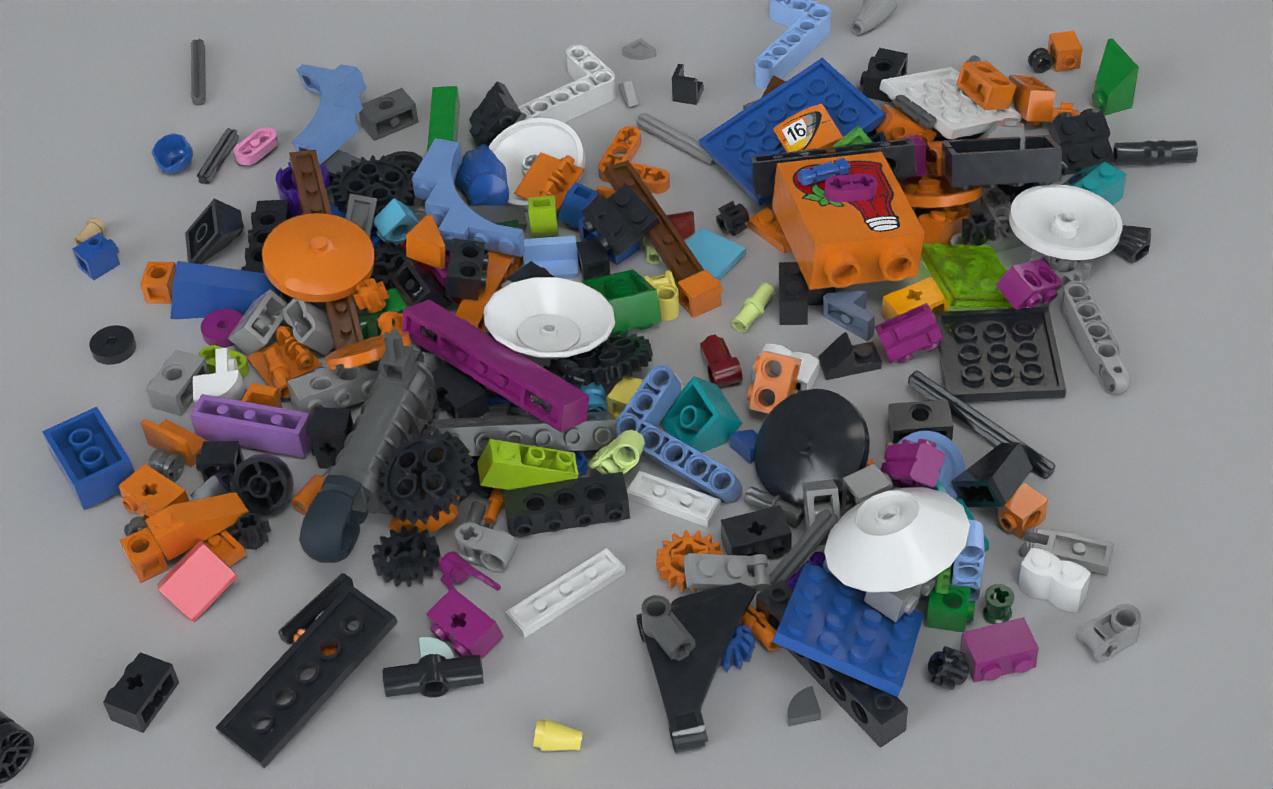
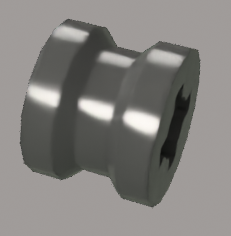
(168, 465)

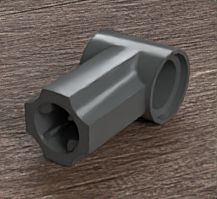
(664, 626)

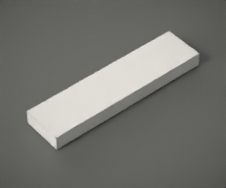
(565, 592)

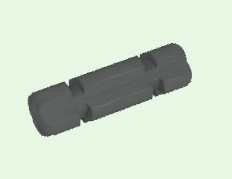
(914, 112)

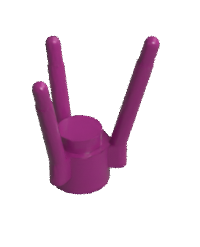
(458, 570)

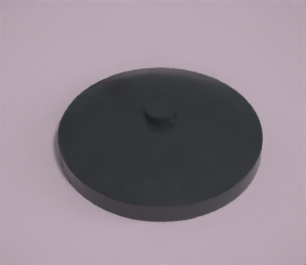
(809, 440)

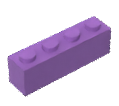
(252, 425)

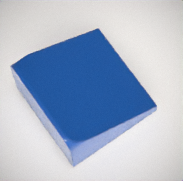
(744, 443)

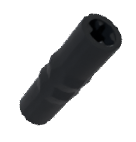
(1155, 152)

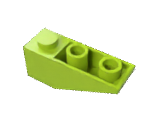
(521, 465)

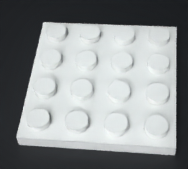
(940, 96)

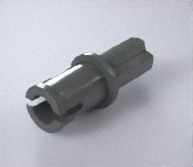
(763, 500)

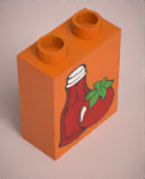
(853, 239)

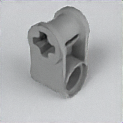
(487, 548)
(1108, 634)

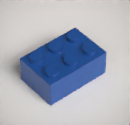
(89, 456)

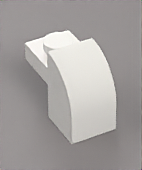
(224, 383)

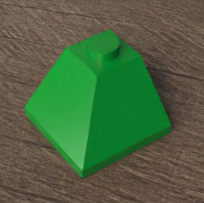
(1115, 80)

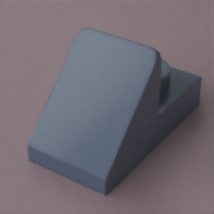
(850, 312)

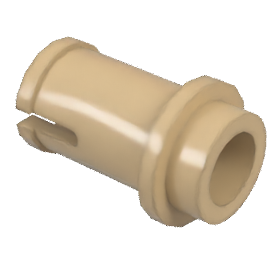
(93, 227)

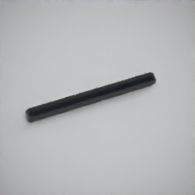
(978, 421)

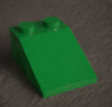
(632, 300)

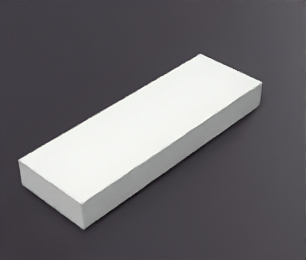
(673, 499)

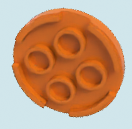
(362, 352)

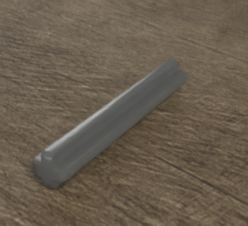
(198, 84)

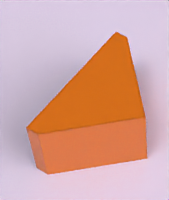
(426, 243)

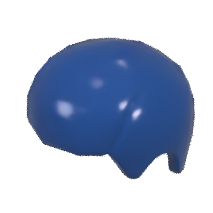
(172, 153)

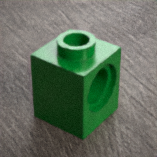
(951, 609)

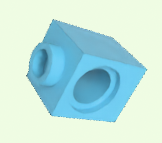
(395, 222)

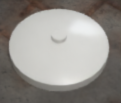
(522, 143)
(1065, 222)

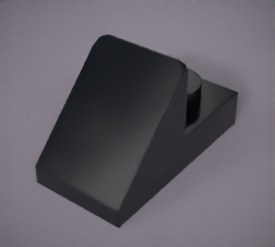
(846, 359)

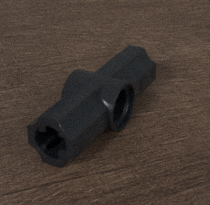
(433, 675)

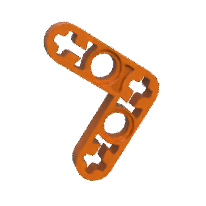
(655, 178)

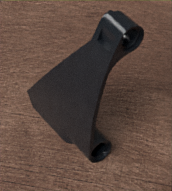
(683, 684)

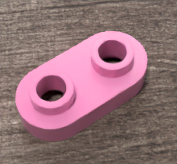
(256, 146)

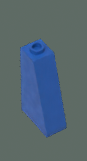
(207, 288)

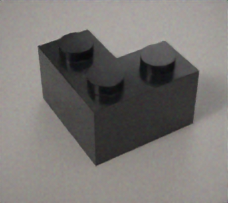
(796, 295)

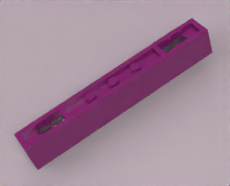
(496, 365)

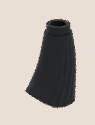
(1134, 242)

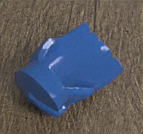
(483, 177)

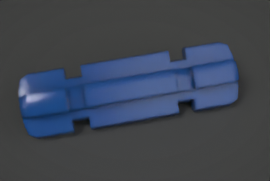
(823, 171)

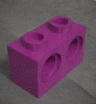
(1029, 284)

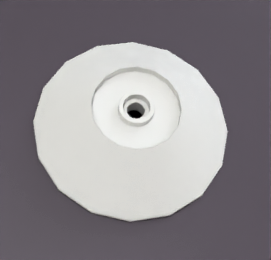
(549, 317)
(897, 539)

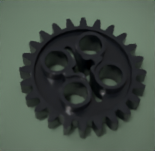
(376, 180)
(614, 359)
(425, 476)

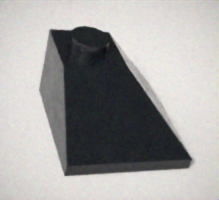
(212, 231)

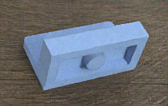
(555, 254)

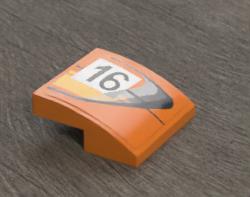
(808, 130)

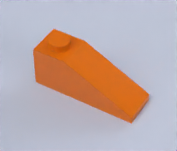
(1033, 99)
(186, 523)

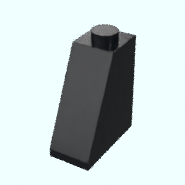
(994, 476)

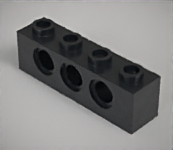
(264, 219)
(566, 504)

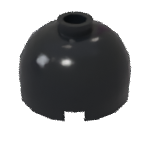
(263, 483)

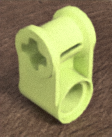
(615, 457)

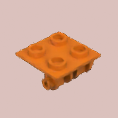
(549, 177)
(295, 355)

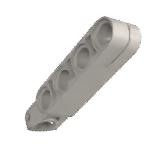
(1094, 337)

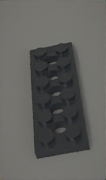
(308, 694)

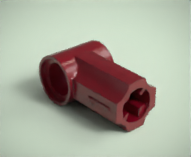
(721, 367)

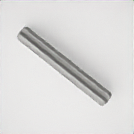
(673, 137)

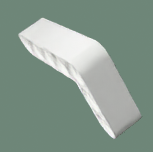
(591, 89)

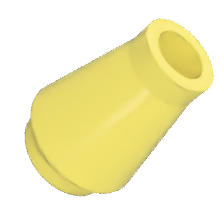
(556, 736)

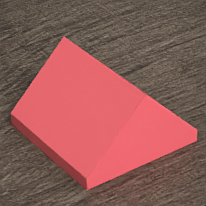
(196, 581)

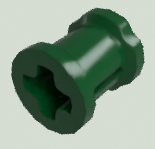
(1003, 602)

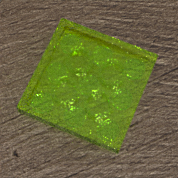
(966, 274)

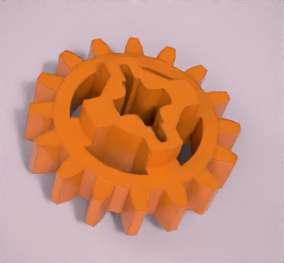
(670, 558)

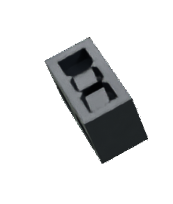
(466, 268)

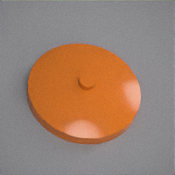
(936, 192)
(317, 257)

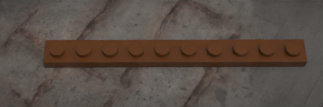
(313, 199)

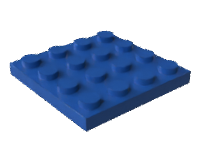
(846, 633)

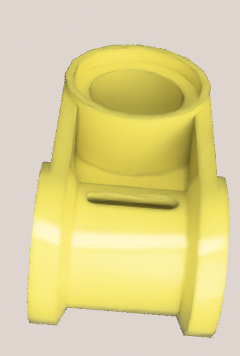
(667, 295)

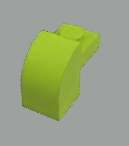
(543, 216)

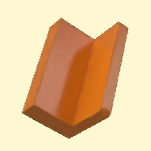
(173, 439)

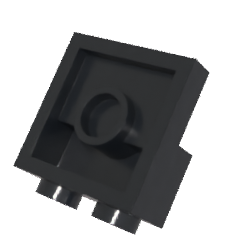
(493, 115)
(1082, 139)
(619, 219)

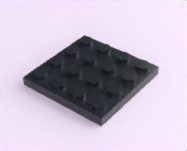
(1000, 354)

